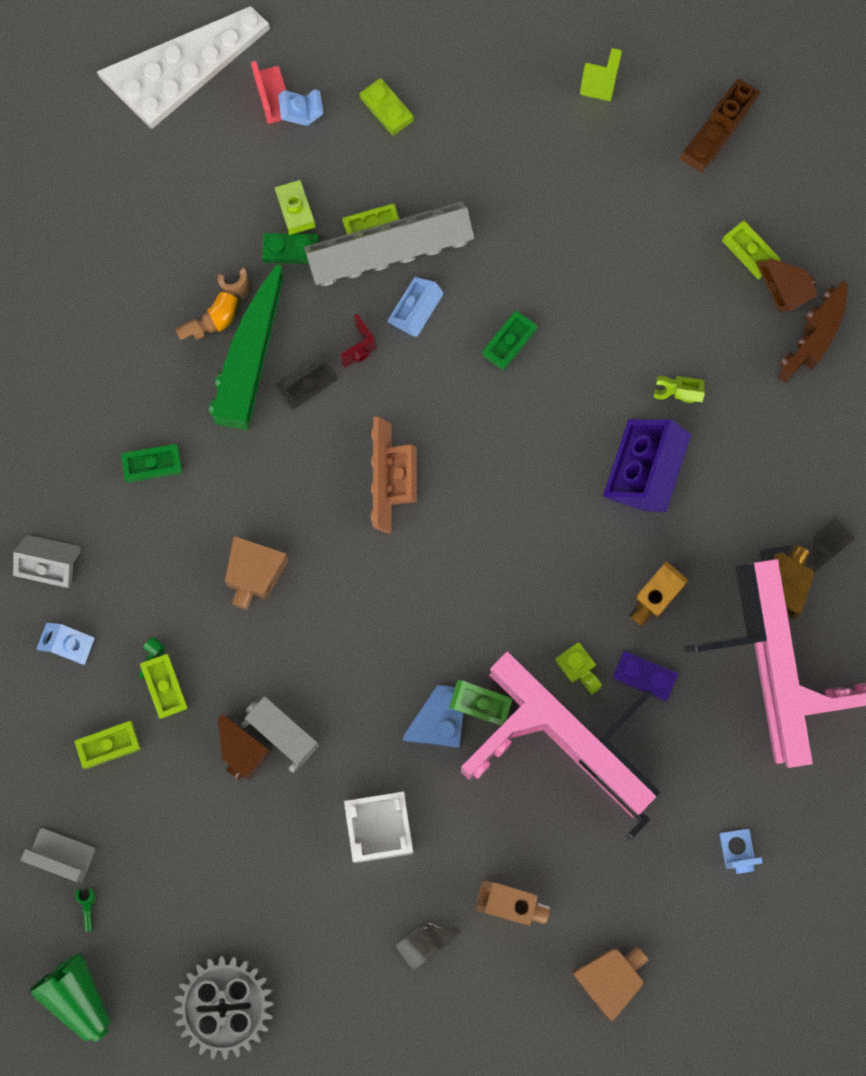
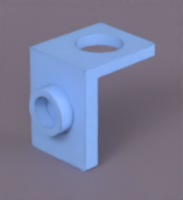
(66, 642)
(744, 861)

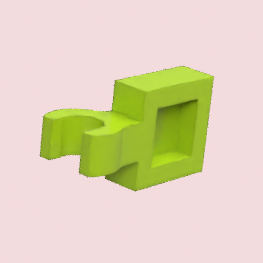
(683, 388)
(578, 665)

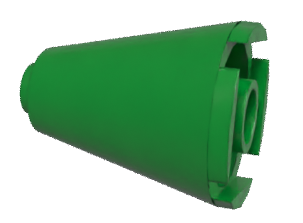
(73, 998)

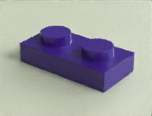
(645, 675)

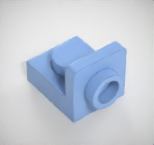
(300, 108)

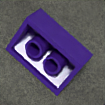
(647, 464)

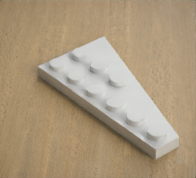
(172, 72)

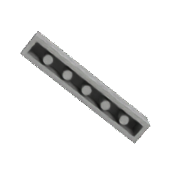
(389, 243)

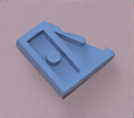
(436, 721)

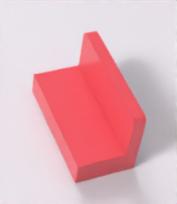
(269, 85)

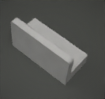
(45, 560)
(60, 855)

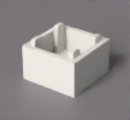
(378, 827)

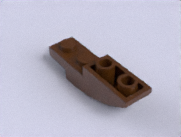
(720, 125)
(819, 334)

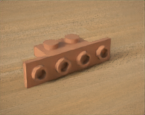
(392, 475)

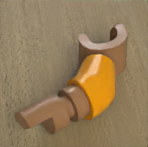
(222, 311)

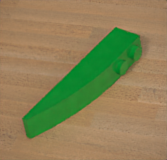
(246, 357)

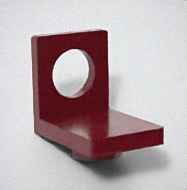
(361, 350)

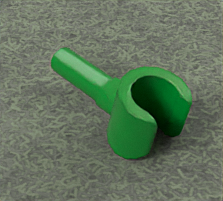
(154, 648)
(86, 907)

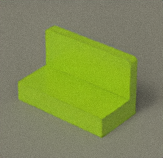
(600, 80)

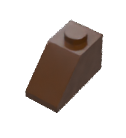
(787, 283)
(240, 750)

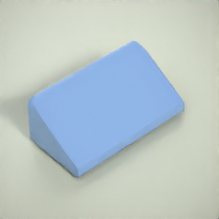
(416, 306)

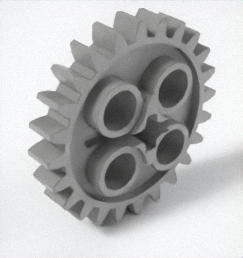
(226, 1035)

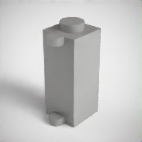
(280, 731)

